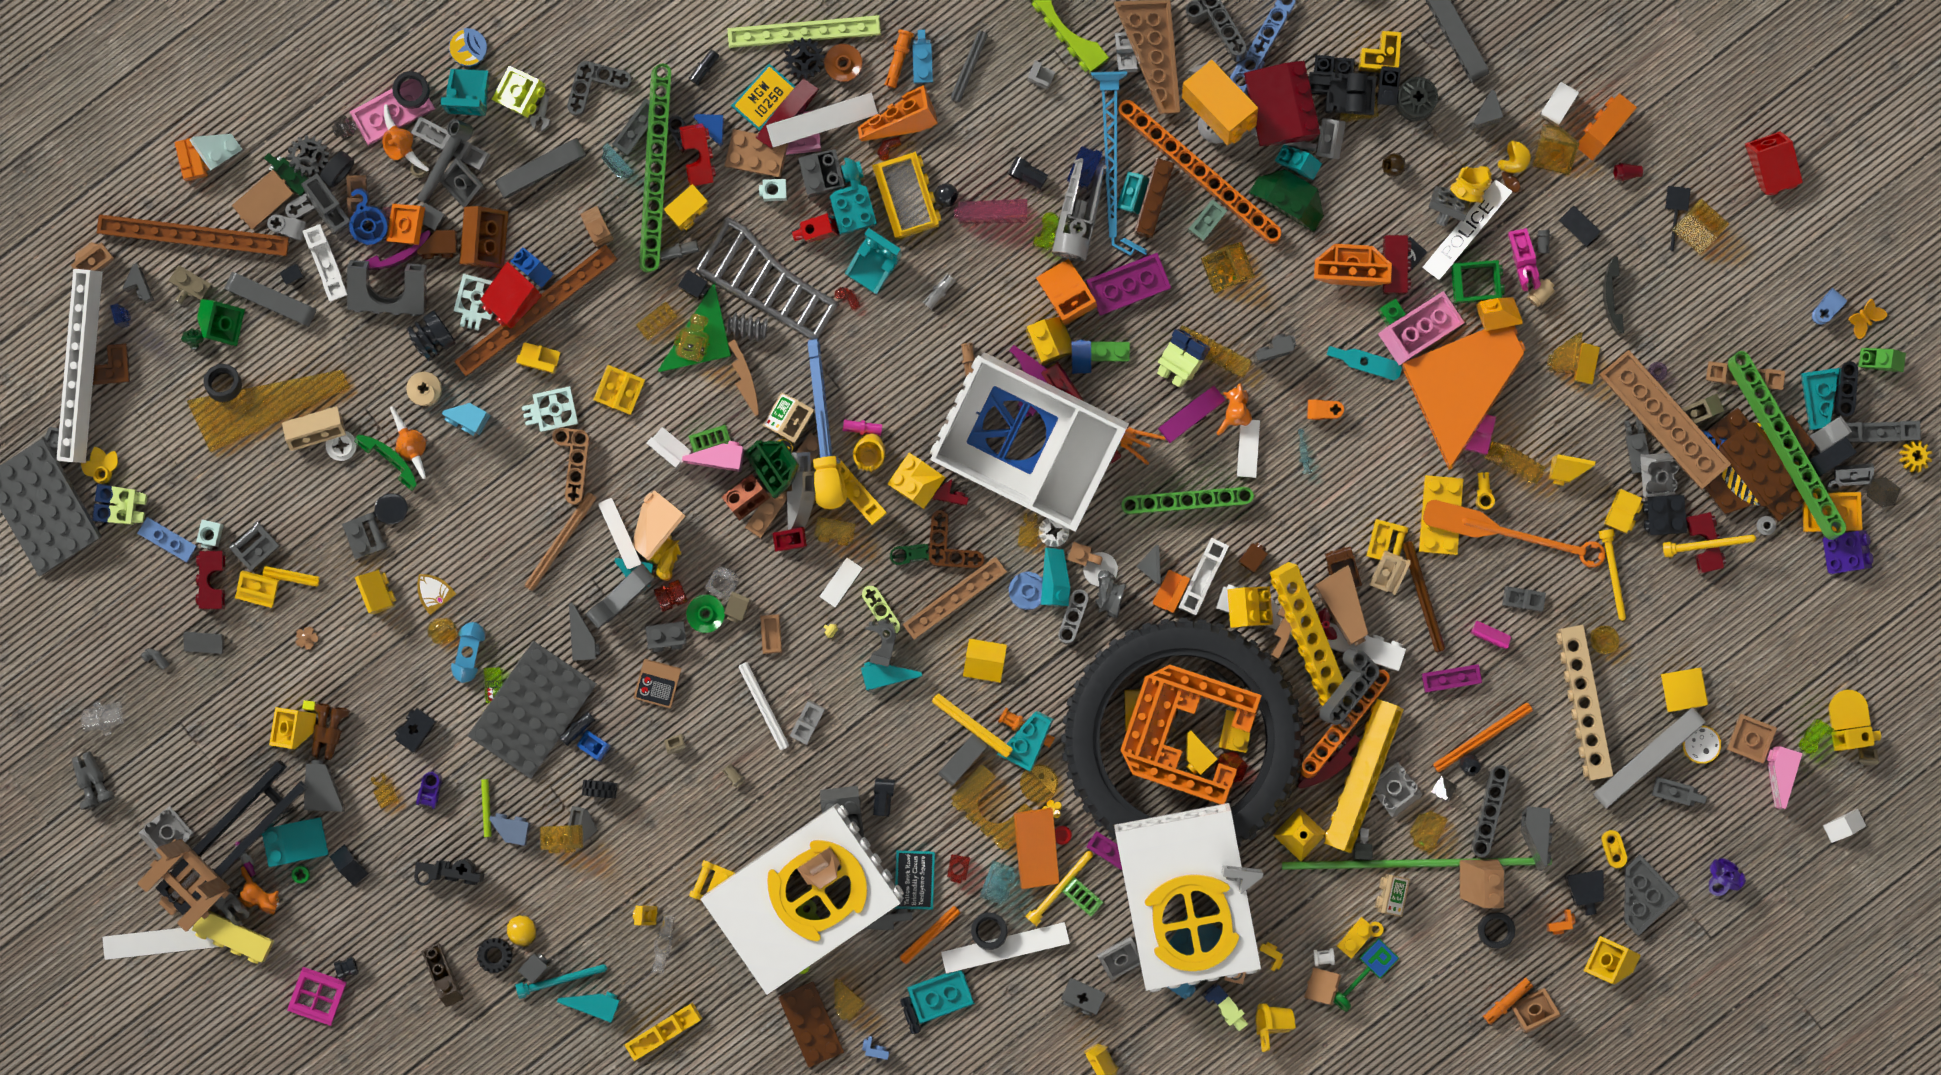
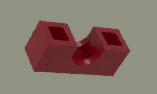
(1705, 525)
(209, 563)

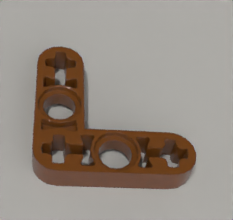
(947, 553)

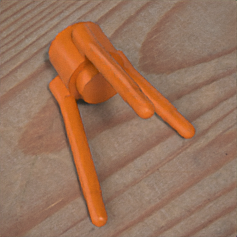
(1130, 437)

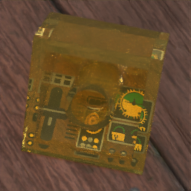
(1227, 267)

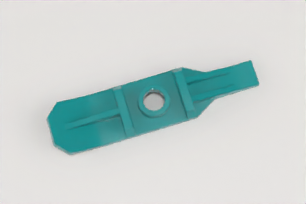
(1376, 364)

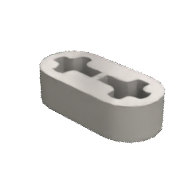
(300, 201)

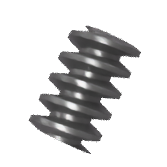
(747, 327)

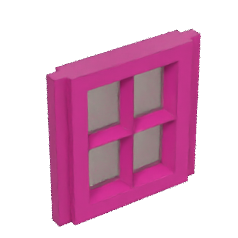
(317, 996)

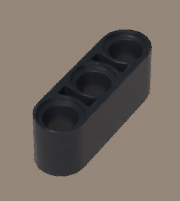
(1840, 396)

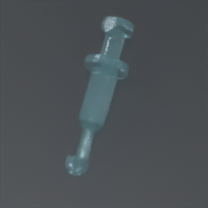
(1304, 453)

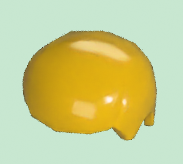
(521, 930)

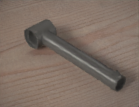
(458, 131)

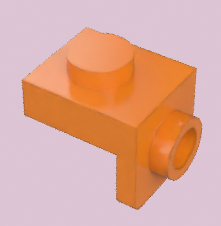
(1559, 927)

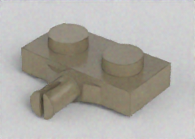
(189, 284)

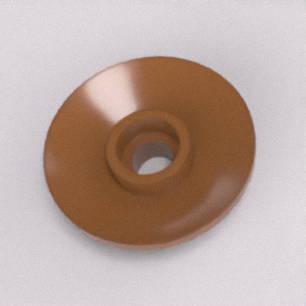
(840, 53)

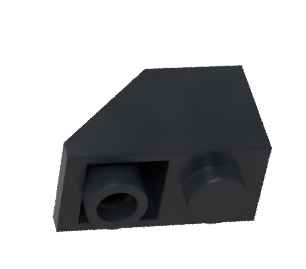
(1388, 85)

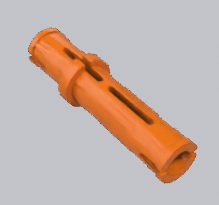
(1505, 1003)

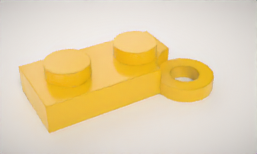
(1358, 936)

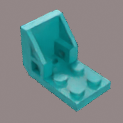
(466, 92)
(873, 261)

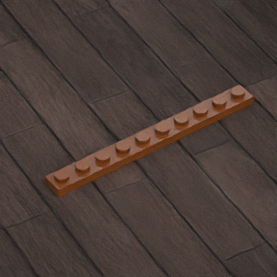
(193, 235)
(548, 302)

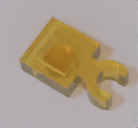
(1028, 535)
(385, 793)

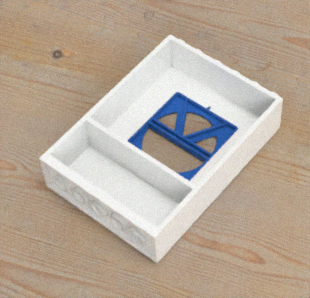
(1066, 469)

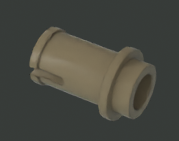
(732, 774)

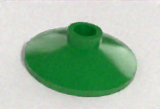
(695, 611)

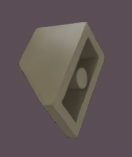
(1704, 409)
(737, 607)

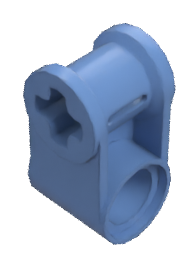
(1829, 305)

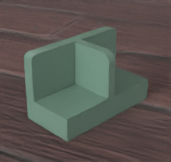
(1207, 220)

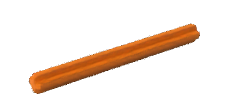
(1482, 737)

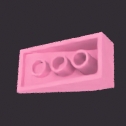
(1421, 328)

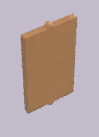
(262, 199)

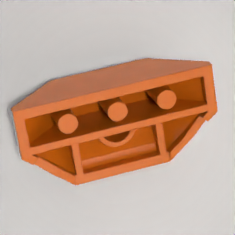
(1352, 266)

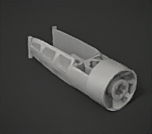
(1071, 243)

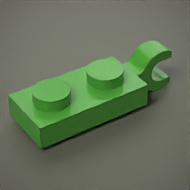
(1110, 351)

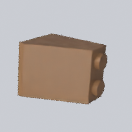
(1482, 882)

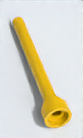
(1607, 538)
(1671, 549)
(1036, 915)

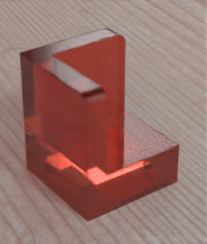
(1233, 760)

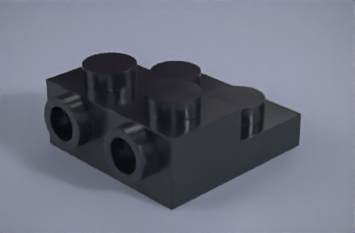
(1665, 515)

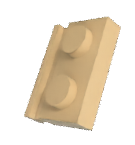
(1389, 572)

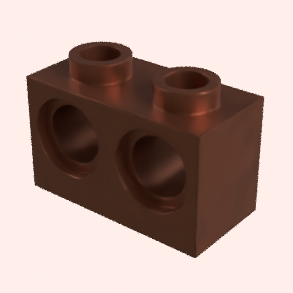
(745, 497)

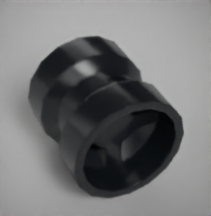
(346, 968)

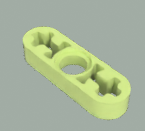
(877, 595)

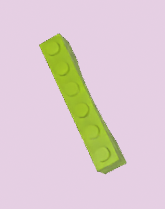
(1088, 52)

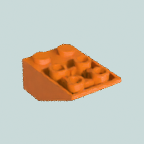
(1067, 292)

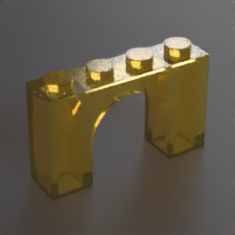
(967, 799)

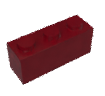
(1396, 251)

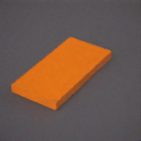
(1036, 848)

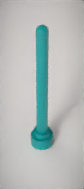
(525, 989)

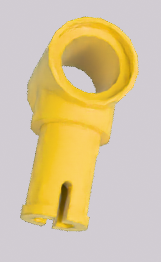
(1484, 490)

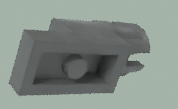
(227, 905)

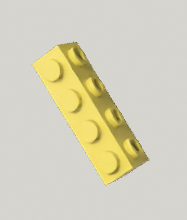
(236, 937)

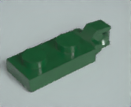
(286, 172)

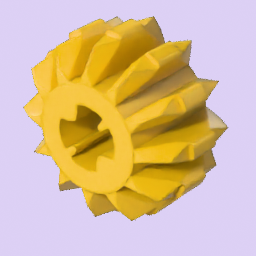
(1910, 460)

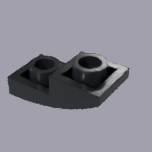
(1331, 64)

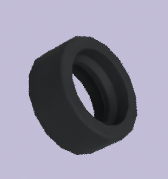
(411, 75)
(337, 169)
(229, 394)
(1510, 925)
(989, 945)

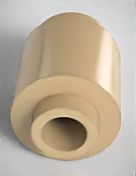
(1541, 295)

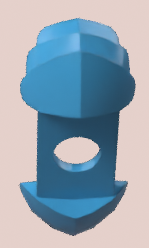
(464, 668)

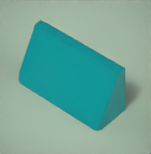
(1133, 192)

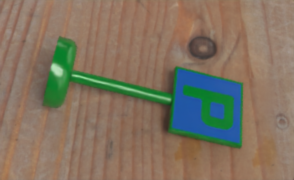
(1379, 960)

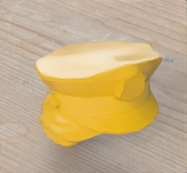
(1472, 183)
(665, 558)

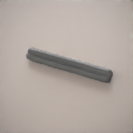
(969, 66)

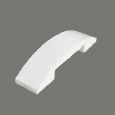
(325, 262)

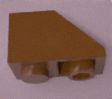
(440, 243)

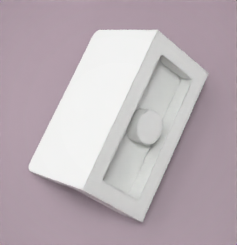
(668, 447)

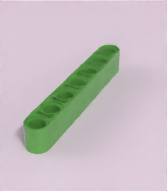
(1196, 500)

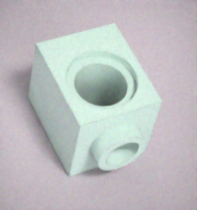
(781, 195)
(204, 527)

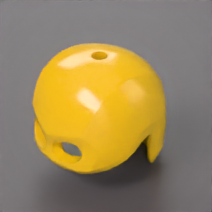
(1518, 158)

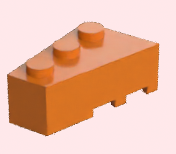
(1605, 126)

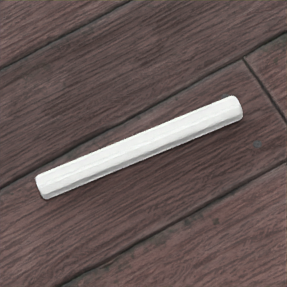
(763, 706)

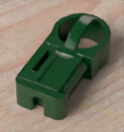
(912, 553)

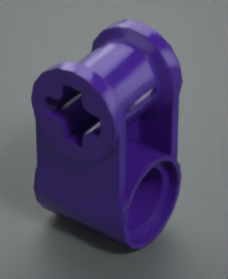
(429, 791)

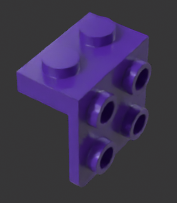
(1848, 552)

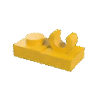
(645, 915)

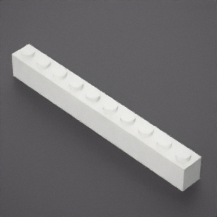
(79, 365)
(1380, 652)

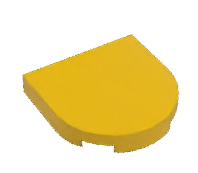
(1848, 710)

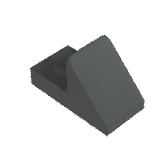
(137, 279)

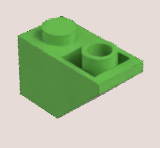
(1882, 359)

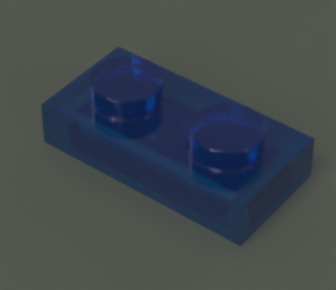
(120, 315)

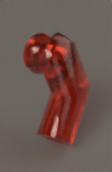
(886, 146)
(847, 294)

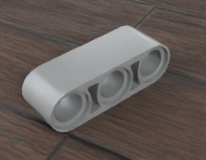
(1073, 626)

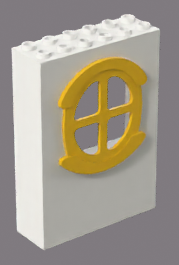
(1178, 857)
(765, 925)

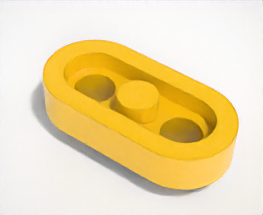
(1614, 848)

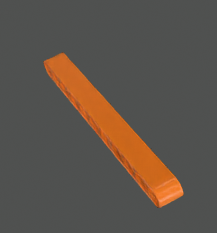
(1194, 163)

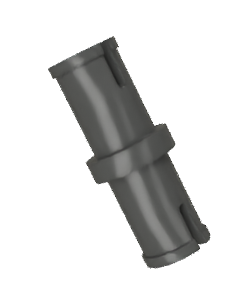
(679, 250)

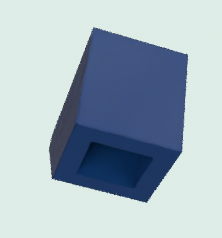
(532, 267)

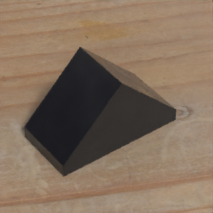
(348, 865)

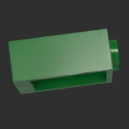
(1497, 271)

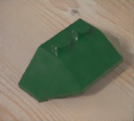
(1290, 197)
(773, 465)

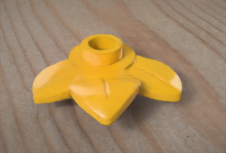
(100, 462)

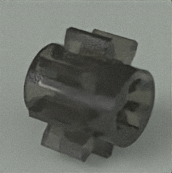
(344, 127)

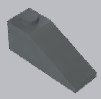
(582, 640)

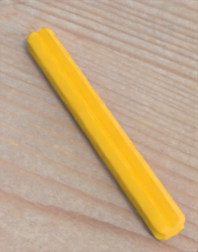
(972, 725)

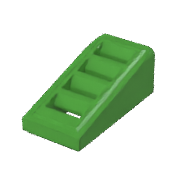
(692, 438)
(1071, 885)

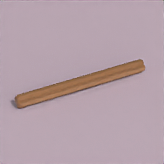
(560, 541)

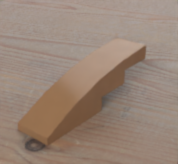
(746, 384)
(1282, 632)

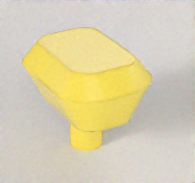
(830, 630)

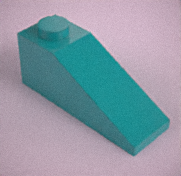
(1055, 579)
(880, 675)
(598, 1005)

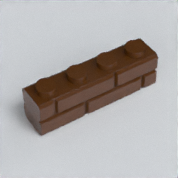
(1154, 198)

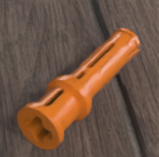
(901, 49)
(1016, 723)

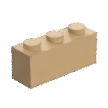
(313, 428)

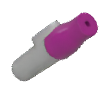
(247, 862)

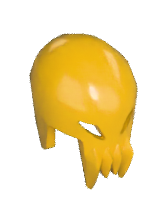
(869, 452)

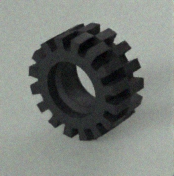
(599, 789)
(506, 955)

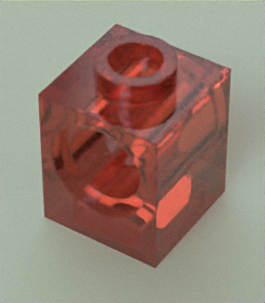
(961, 860)

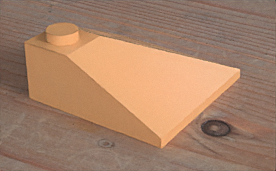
(655, 524)

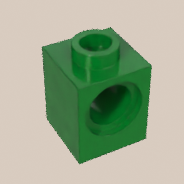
(1391, 312)

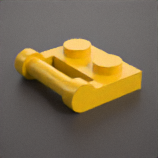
(1381, 538)
(720, 875)

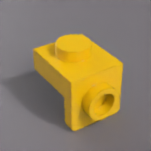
(1270, 950)

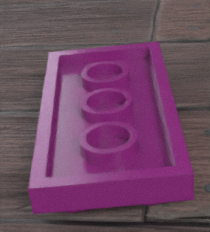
(1128, 284)

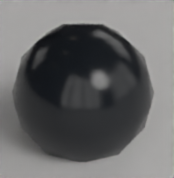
(946, 195)

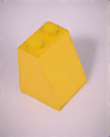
(1049, 340)

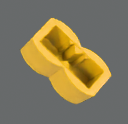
(1623, 510)

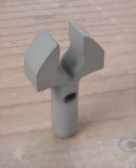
(541, 114)

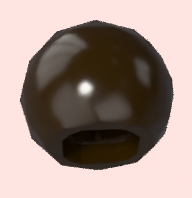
(1393, 165)

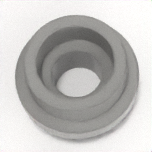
(1760, 527)

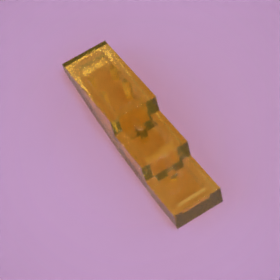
(1222, 355)

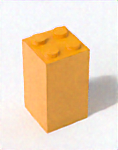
(1220, 103)

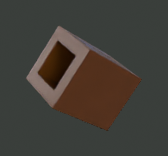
(1253, 557)

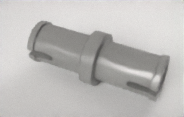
(939, 291)

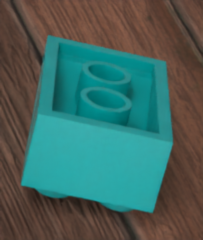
(295, 842)

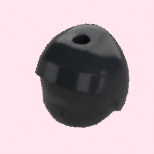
(1470, 765)

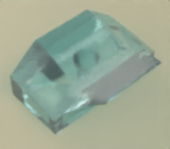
(615, 162)

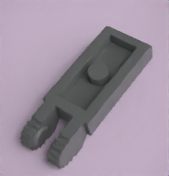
(1636, 445)

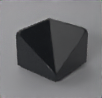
(291, 274)

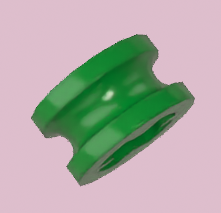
(305, 871)

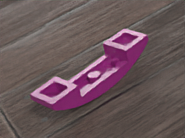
(376, 264)
(1191, 414)

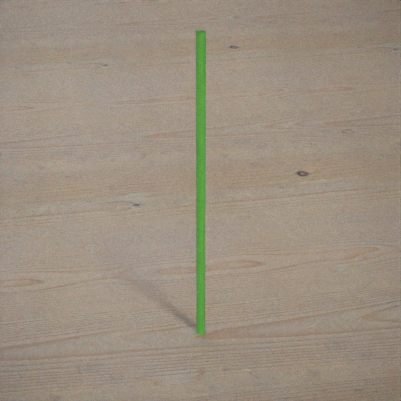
(1397, 863)

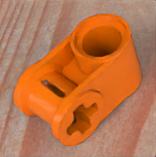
(1321, 409)

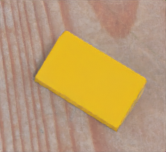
(1587, 363)

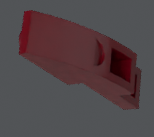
(1337, 762)

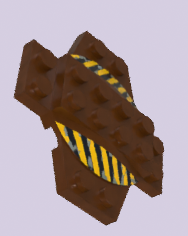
(1755, 468)

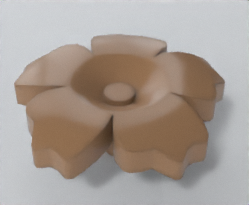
(306, 638)

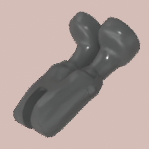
(90, 774)

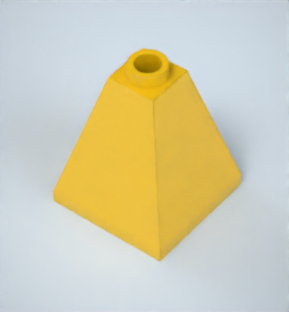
(1290, 832)

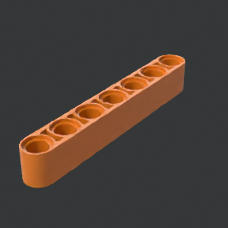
(1341, 732)

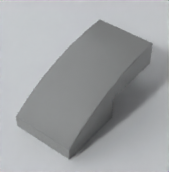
(1125, 55)
(1830, 434)
(807, 722)

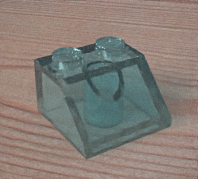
(997, 882)

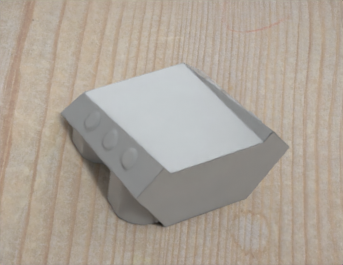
(1658, 474)
(1396, 790)
(164, 830)

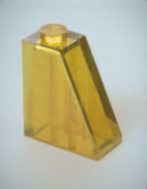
(1515, 462)

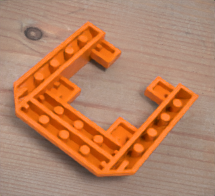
(1153, 718)

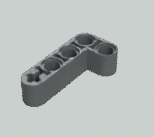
(1221, 28)
(620, 596)
(1335, 709)

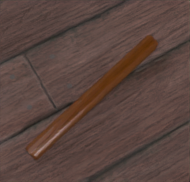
(1423, 596)

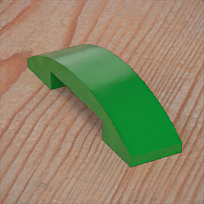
(368, 444)

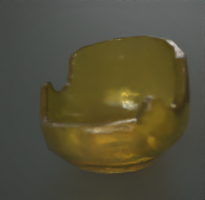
(442, 631)

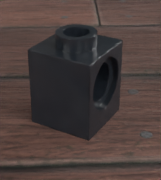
(694, 285)

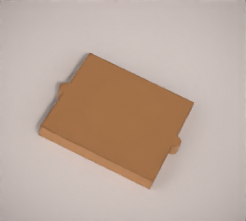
(1322, 986)

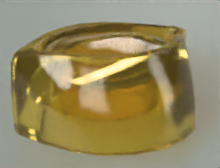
(1604, 639)

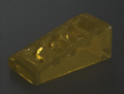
(664, 306)

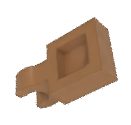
(1082, 554)

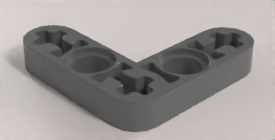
(593, 76)

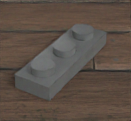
(634, 128)

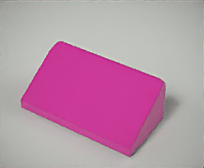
(1491, 635)

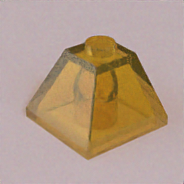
(1555, 150)
(1566, 356)

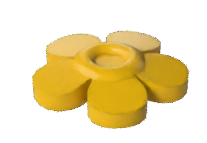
(1055, 806)

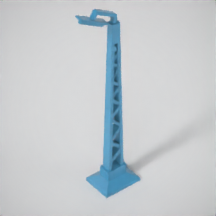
(1110, 82)

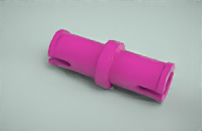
(862, 427)

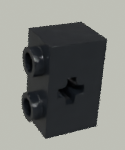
(415, 740)

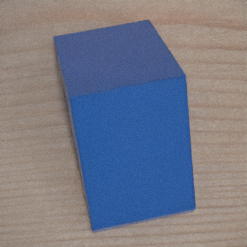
(715, 126)
(594, 746)

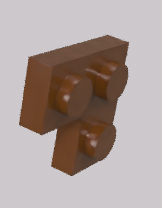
(117, 368)

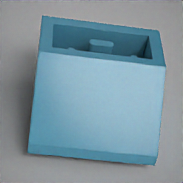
(468, 416)

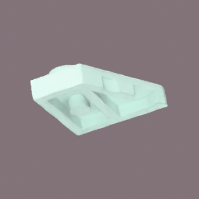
(215, 148)

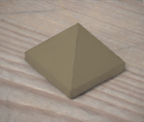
(675, 744)
(1868, 756)

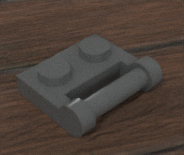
(359, 539)
(258, 551)

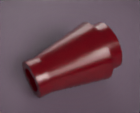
(1627, 171)

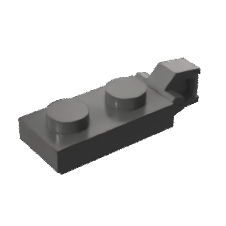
(1677, 792)

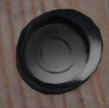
(391, 508)

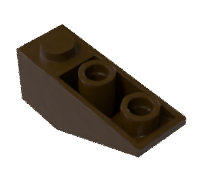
(442, 975)

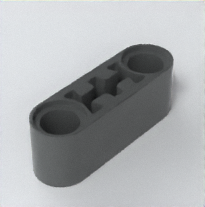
(962, 759)

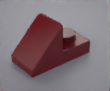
(943, 494)
(789, 539)

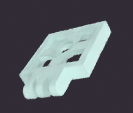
(472, 315)
(536, 412)

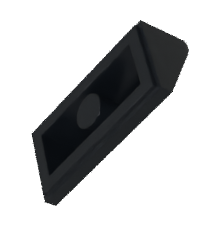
(1579, 225)

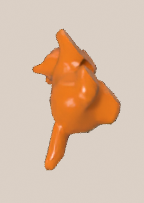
(1237, 411)
(254, 895)

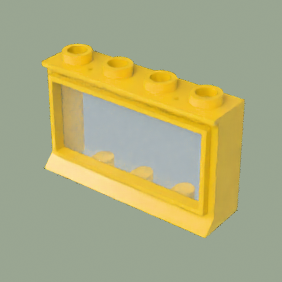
(906, 195)

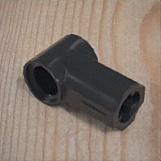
(1025, 172)
(883, 792)

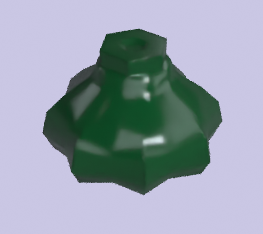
(192, 338)

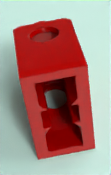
(824, 227)

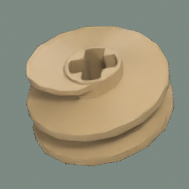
(429, 397)

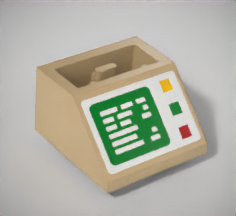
(788, 418)
(1392, 895)

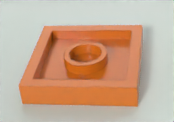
(405, 224)

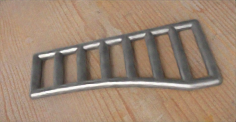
(771, 261)

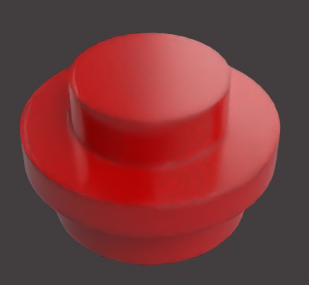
(1062, 835)

